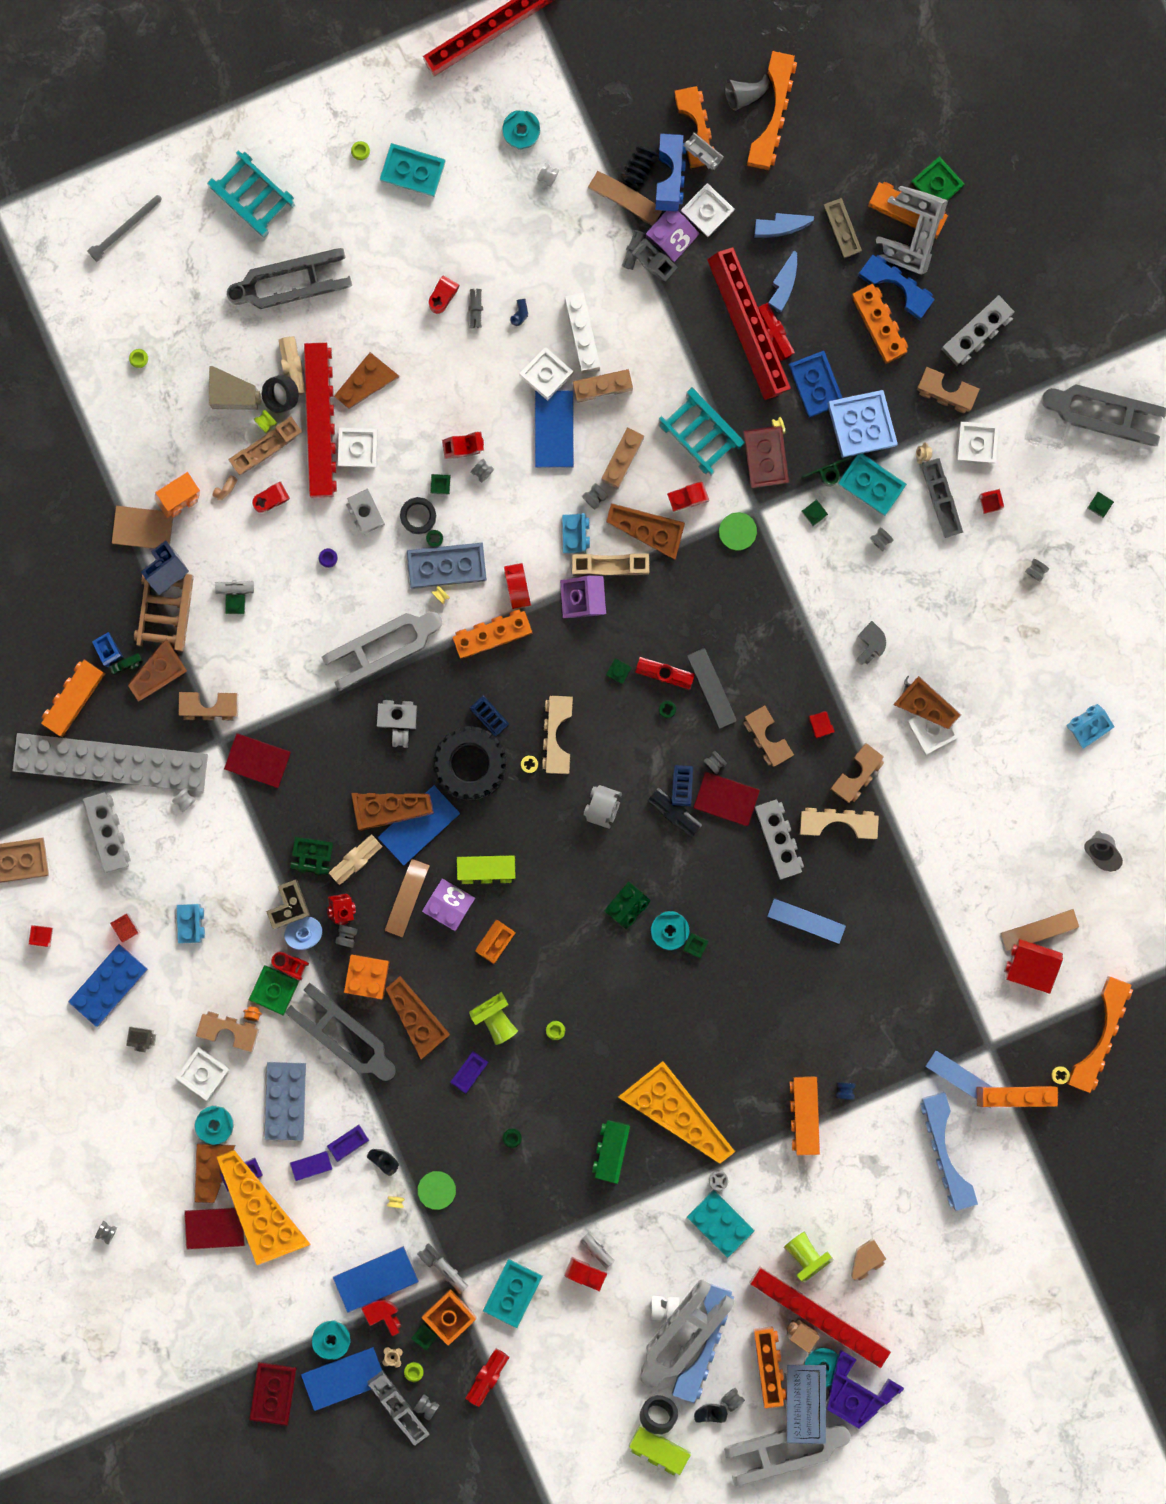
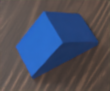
(107, 650)

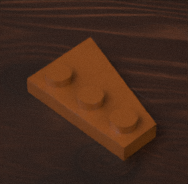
(365, 380)
(157, 671)
(928, 704)
(207, 1171)

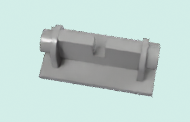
(703, 151)

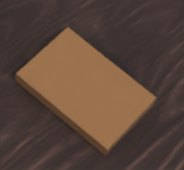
(141, 527)
(23, 860)

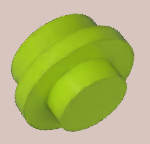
(360, 150)
(138, 358)
(555, 1030)
(413, 1372)

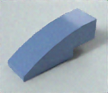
(783, 225)
(784, 284)

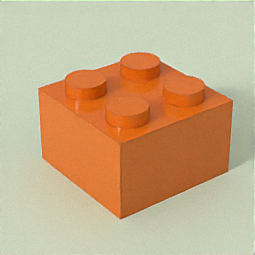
(177, 495)
(366, 976)
(449, 1317)

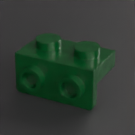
(627, 905)

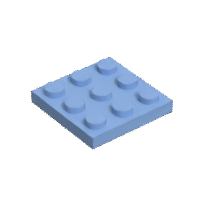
(862, 423)

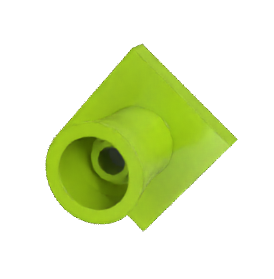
(494, 1018)
(807, 1256)

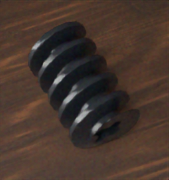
(638, 166)

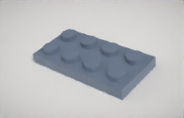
(285, 1101)

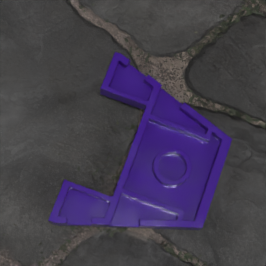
(851, 1399)

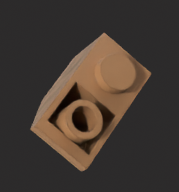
(866, 1258)

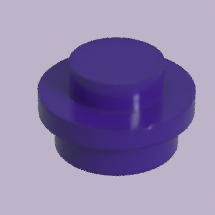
(328, 557)

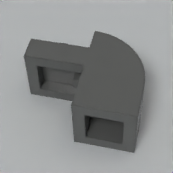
(654, 261)
(876, 642)

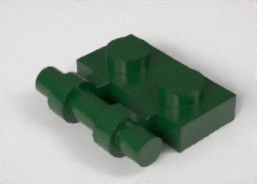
(311, 849)

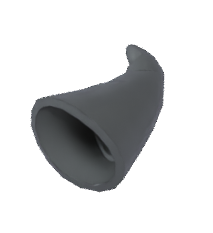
(742, 93)

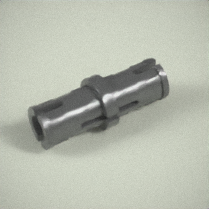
(630, 259)
(475, 308)

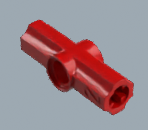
(776, 332)
(677, 677)
(487, 1377)

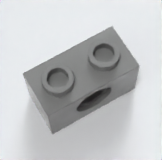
(362, 500)
(386, 720)

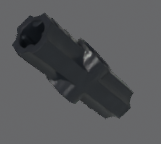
(674, 813)

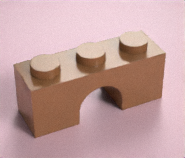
(600, 385)
(931, 386)
(622, 458)
(191, 706)
(774, 752)
(869, 761)
(244, 1034)
(802, 1334)

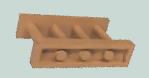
(180, 621)

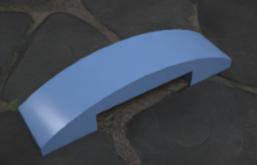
(806, 921)
(955, 1074)

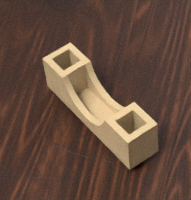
(610, 564)
(559, 710)
(864, 825)

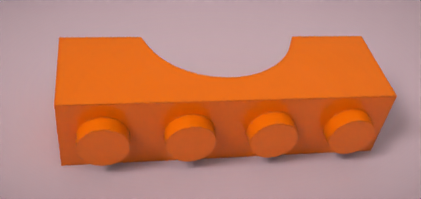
(689, 104)
(1017, 1096)

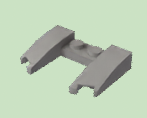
(931, 212)

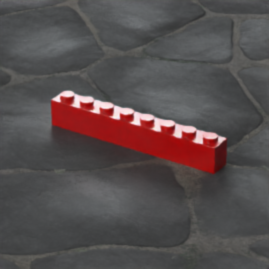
(481, 33)
(748, 323)
(319, 420)
(820, 1317)

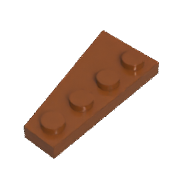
(651, 529)
(383, 809)
(419, 1021)

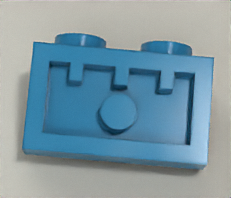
(575, 533)
(1090, 725)
(189, 923)

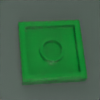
(938, 180)
(273, 990)

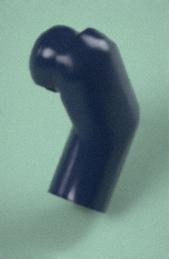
(522, 313)

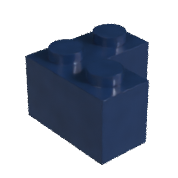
(165, 569)

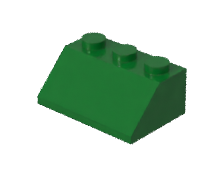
(611, 1151)

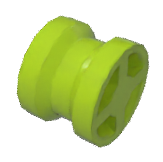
(265, 421)

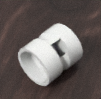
(663, 1308)

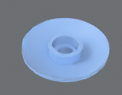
(296, 931)

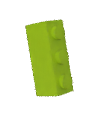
(486, 868)
(659, 1451)

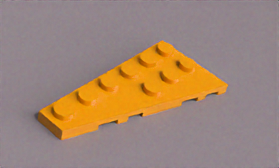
(671, 1106)
(262, 1219)

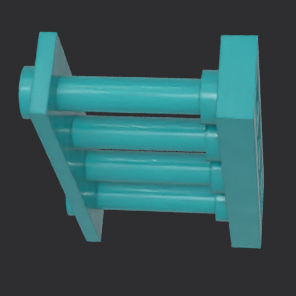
(247, 211)
(719, 427)

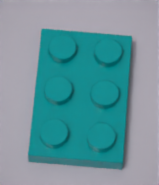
(412, 170)
(872, 484)
(720, 1223)
(512, 1293)

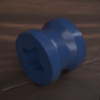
(845, 1090)

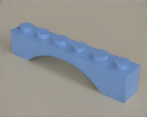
(937, 1111)
(689, 1381)

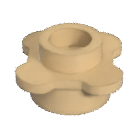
(923, 453)
(392, 1362)

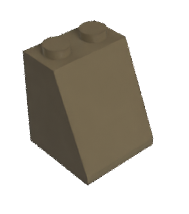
(231, 392)

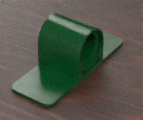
(830, 468)

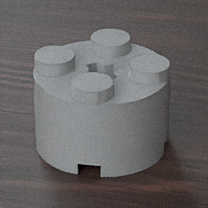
(602, 806)

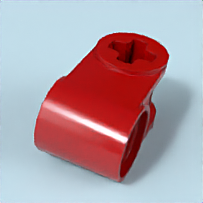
(444, 291)
(274, 496)
(290, 965)

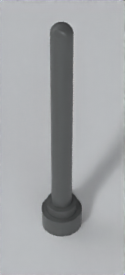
(97, 251)

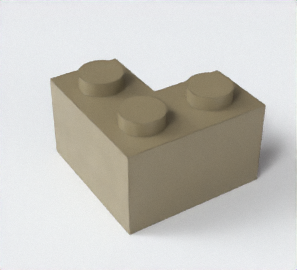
(293, 908)

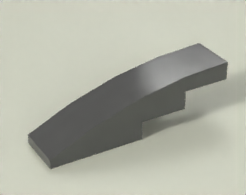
(941, 498)
(711, 688)
(398, 1408)

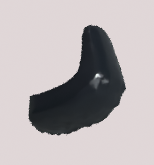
(383, 1160)
(711, 1413)

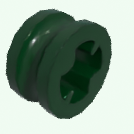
(434, 544)
(672, 712)

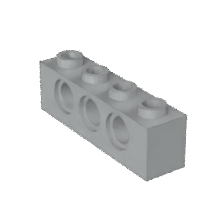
(998, 308)
(93, 805)
(764, 812)

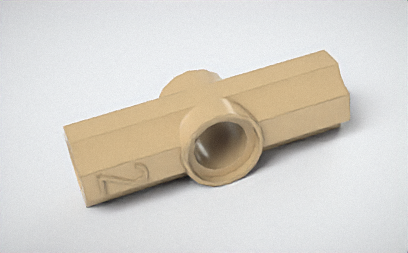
(292, 362)
(355, 859)

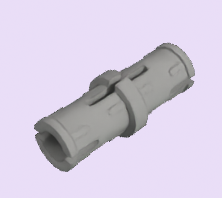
(234, 587)
(597, 1250)
(451, 1275)

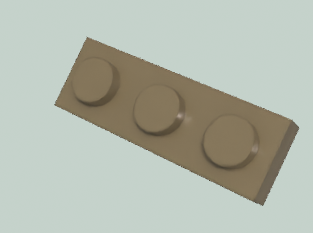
(842, 228)

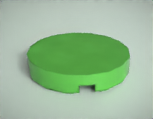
(737, 531)
(436, 1190)

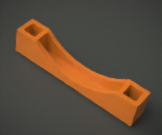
(779, 72)
(1085, 1072)

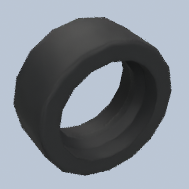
(291, 392)
(421, 501)
(652, 1426)

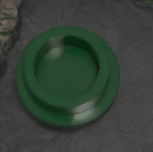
(512, 1138)

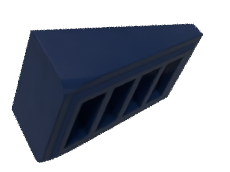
(477, 704)
(682, 773)

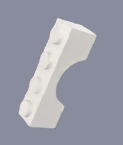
(582, 333)

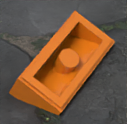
(495, 941)

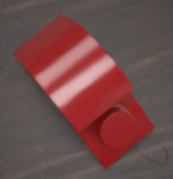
(463, 445)
(688, 496)
(517, 586)
(585, 1274)
(381, 1310)

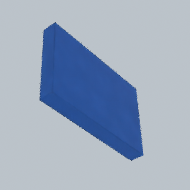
(815, 383)

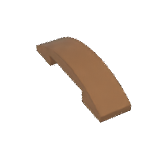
(625, 197)
(266, 446)
(407, 897)
(1041, 929)

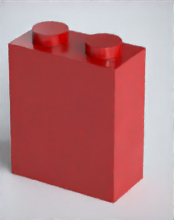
(1033, 966)

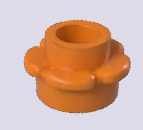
(252, 1013)

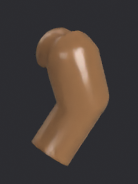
(227, 488)

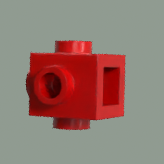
(341, 909)

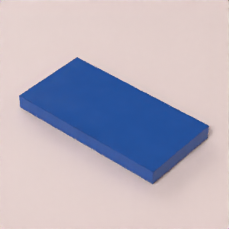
(554, 430)
(412, 835)
(375, 1279)
(341, 1378)

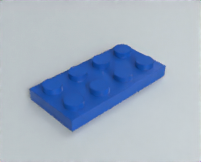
(108, 985)

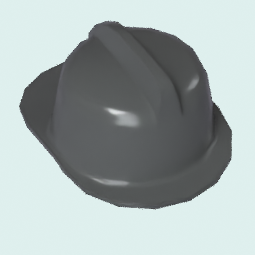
(1104, 852)

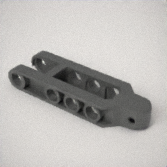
(245, 291)
(1061, 400)
(378, 1064)

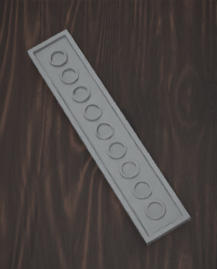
(110, 762)

